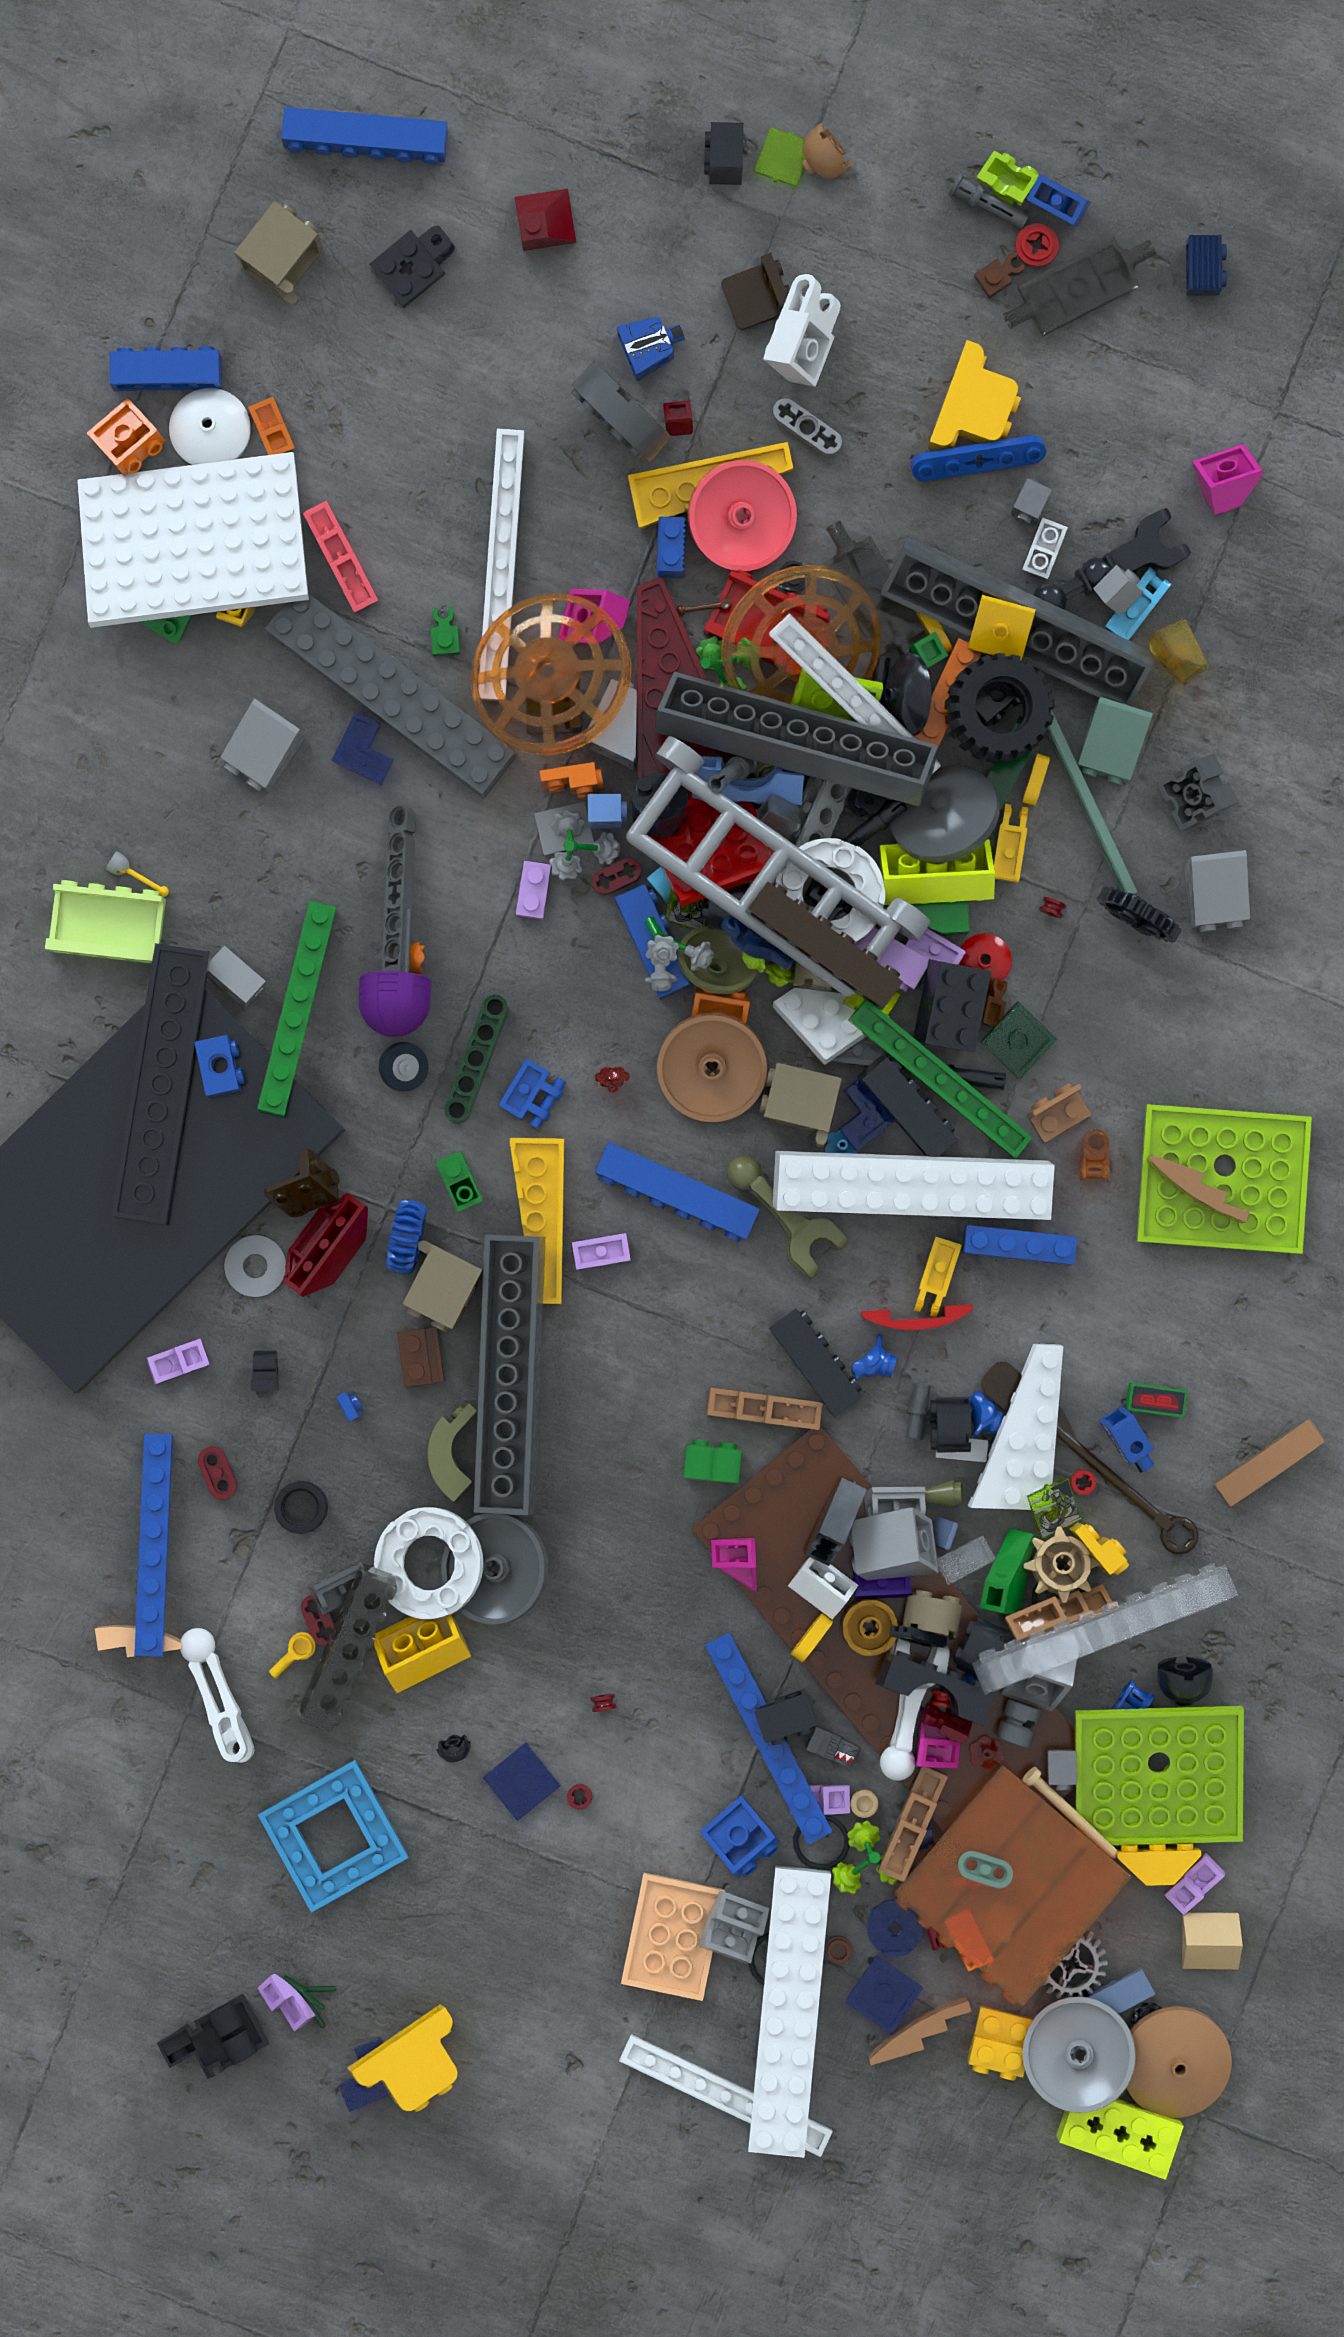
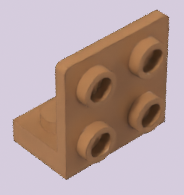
(1058, 1114)

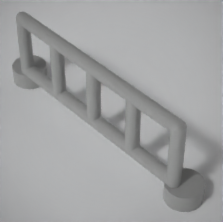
(684, 766)

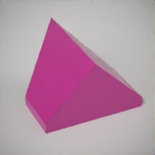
(736, 1559)
(934, 1748)

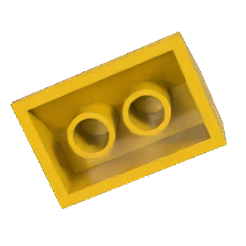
(419, 1649)

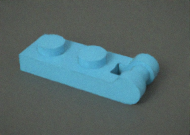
(1134, 616)

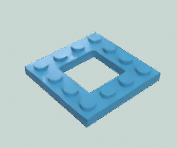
(384, 1849)

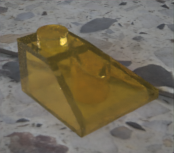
(1178, 651)

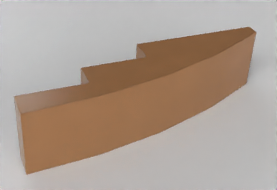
(1189, 1182)
(764, 1408)
(1270, 1462)
(1052, 1611)
(912, 1823)
(908, 2038)

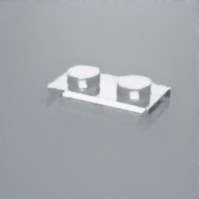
(965, 1560)

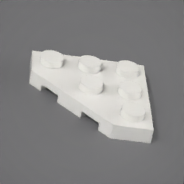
(819, 1021)

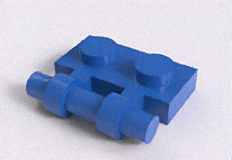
(524, 1090)

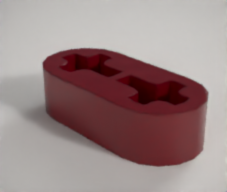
(619, 882)
(312, 1621)

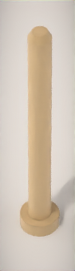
(1033, 1778)

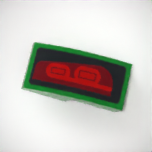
(1156, 1400)

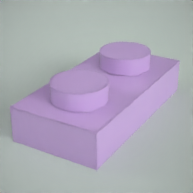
(533, 890)
(936, 948)
(601, 1251)

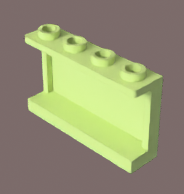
(105, 922)

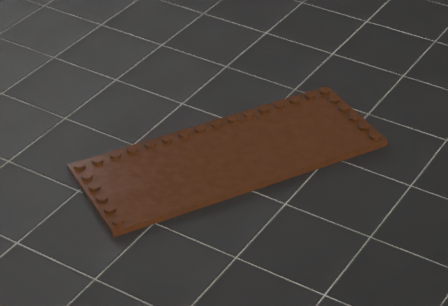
(781, 1513)

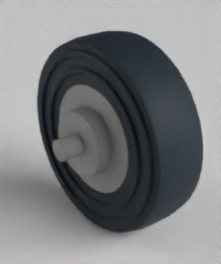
(403, 1066)

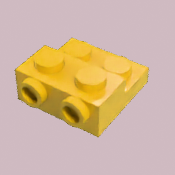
(1106, 1551)
(998, 2043)

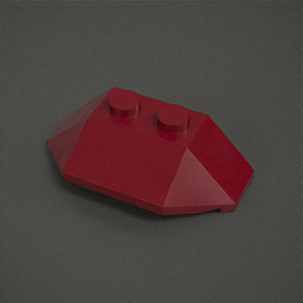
(326, 1245)

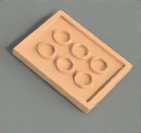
(667, 1936)

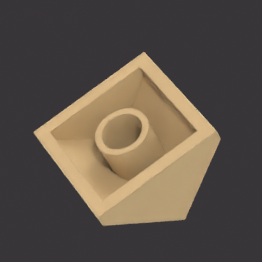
(1211, 1940)

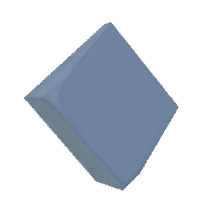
(944, 1532)

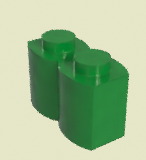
(712, 1462)

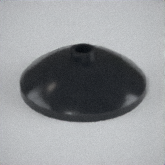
(909, 692)

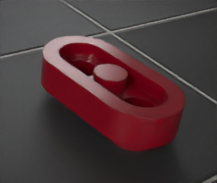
(215, 1473)

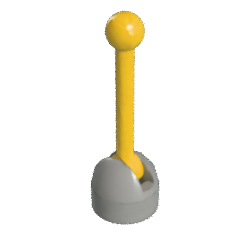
(120, 865)

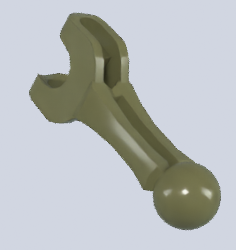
(746, 1175)

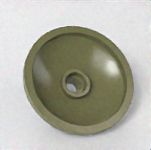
(727, 970)

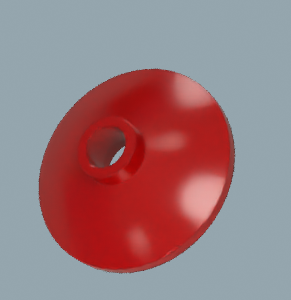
(988, 945)

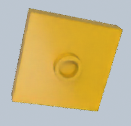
(1001, 627)

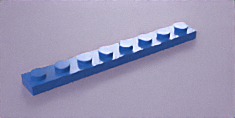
(153, 1545)
(777, 1757)

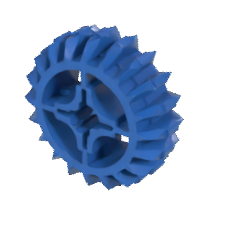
(405, 1236)

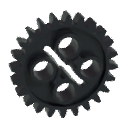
(1139, 914)

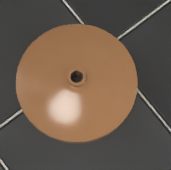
(706, 1091)
(1184, 2039)

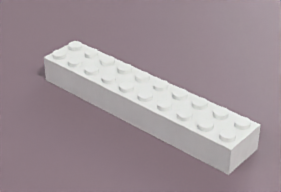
(913, 1185)
(789, 2011)

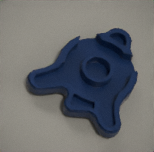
(754, 944)

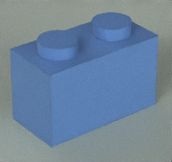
(606, 811)

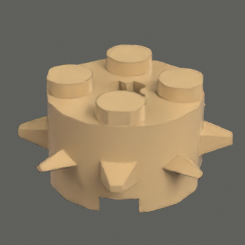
(1045, 1566)

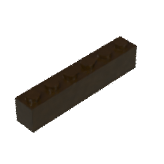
(824, 945)

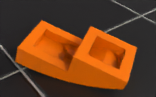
(271, 426)

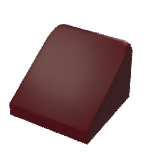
(678, 418)

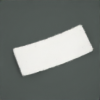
(978, 1452)

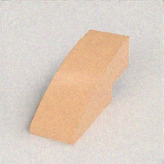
(124, 1635)

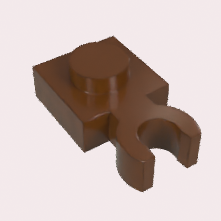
(996, 277)
(994, 1005)

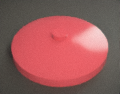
(742, 515)

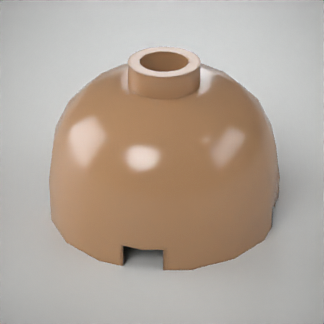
(824, 154)

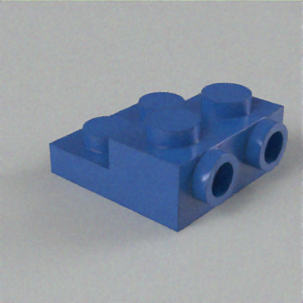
(740, 1837)

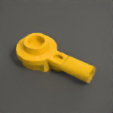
(300, 1647)

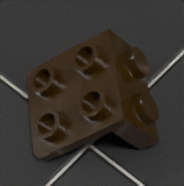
(756, 293)
(308, 1191)

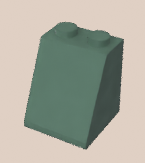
(1113, 741)

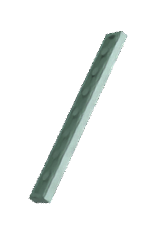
(1089, 808)

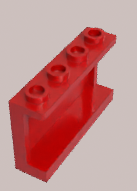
(736, 587)

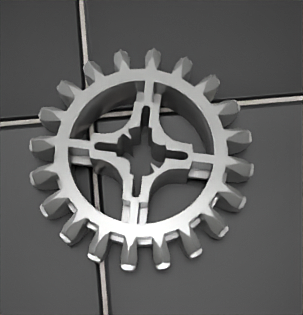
(1082, 1967)

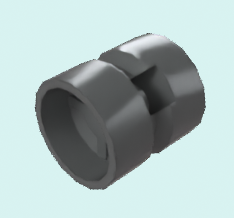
(1019, 1723)

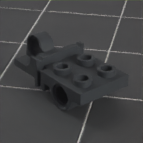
(220, 2039)

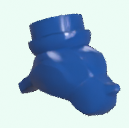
(875, 1362)
(984, 1414)

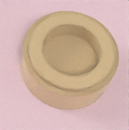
(864, 1803)

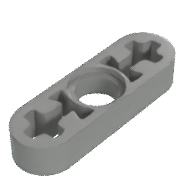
(827, 432)

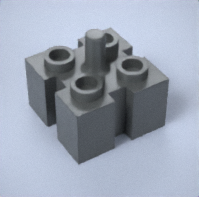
(1197, 792)

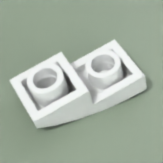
(1045, 548)

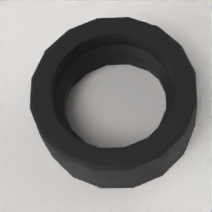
(279, 1507)

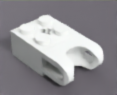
(803, 333)

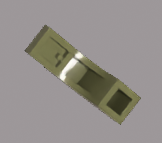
(441, 1461)

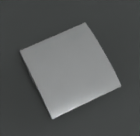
(734, 1927)

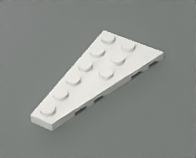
(1026, 1439)

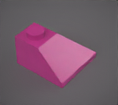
(1227, 477)
(611, 603)

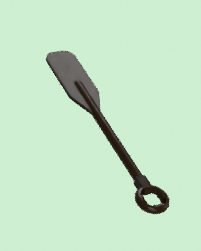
(1000, 1385)

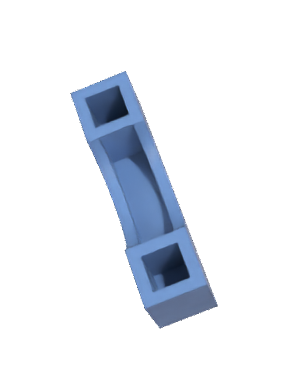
(778, 781)

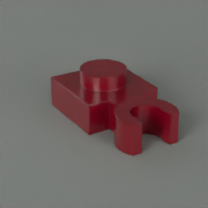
(950, 1726)

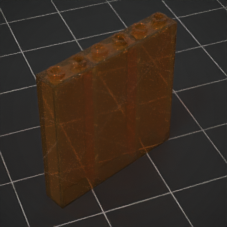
(1034, 1921)

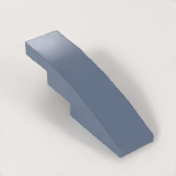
(1124, 1992)

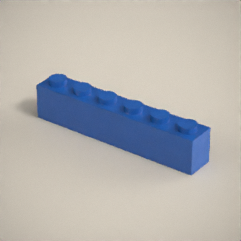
(364, 135)
(676, 1191)

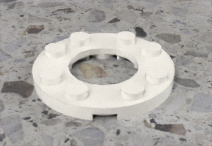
(851, 861)
(466, 1550)

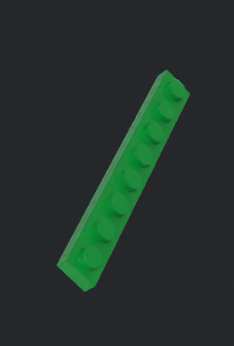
(296, 1009)
(940, 1078)

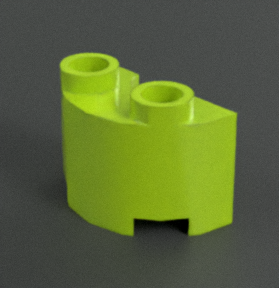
(1006, 179)

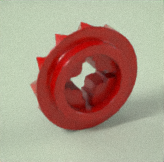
(1048, 241)

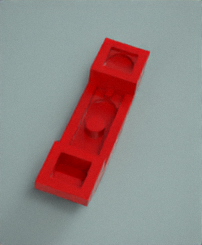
(950, 1314)

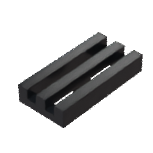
(918, 1636)

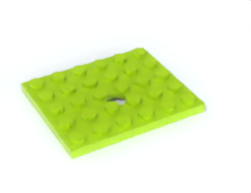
(1266, 1180)
(1187, 1802)

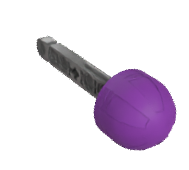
(395, 999)

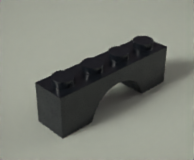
(904, 1676)

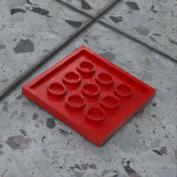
(732, 864)

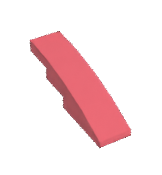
(340, 556)

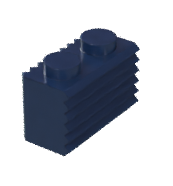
(1204, 265)

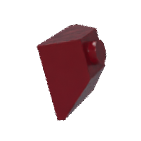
(545, 219)

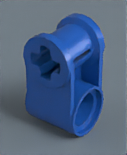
(1127, 1701)

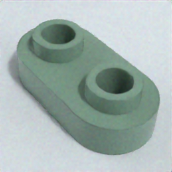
(984, 1870)

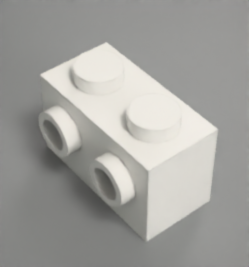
(823, 1586)

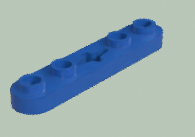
(995, 456)

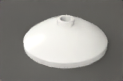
(222, 440)

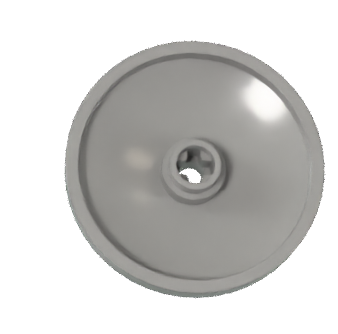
(1052, 2050)

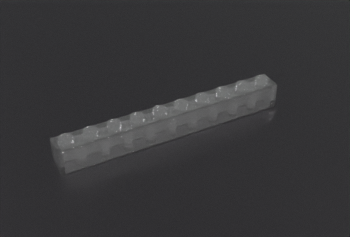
(1103, 1629)

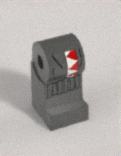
(833, 1746)

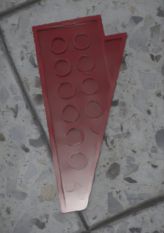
(661, 651)

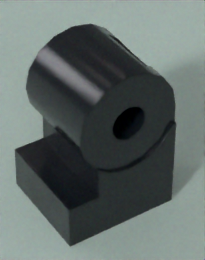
(265, 1371)

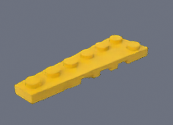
(669, 489)
(540, 1192)

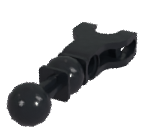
(1138, 553)

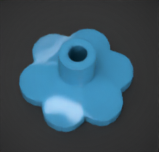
(834, 1140)

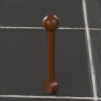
(725, 603)

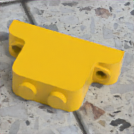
(975, 403)
(411, 2062)

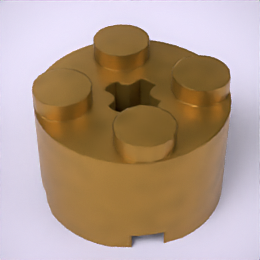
(853, 1632)

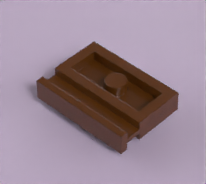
(420, 1356)

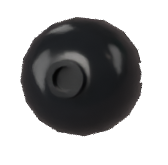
(1185, 1681)

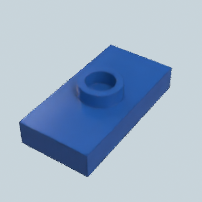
(350, 1405)

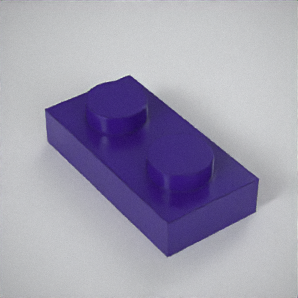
(882, 1588)

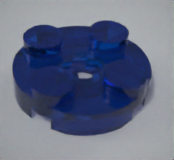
(883, 1939)

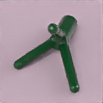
(303, 1991)

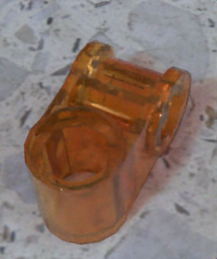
(1095, 1158)

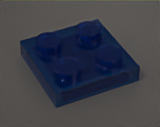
(521, 1781)
(884, 1994)

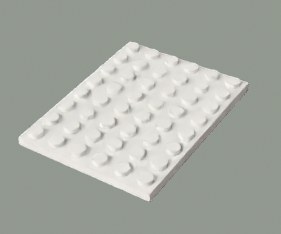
(192, 540)

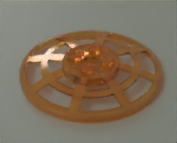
(820, 630)
(559, 683)

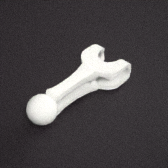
(228, 1726)
(898, 1760)

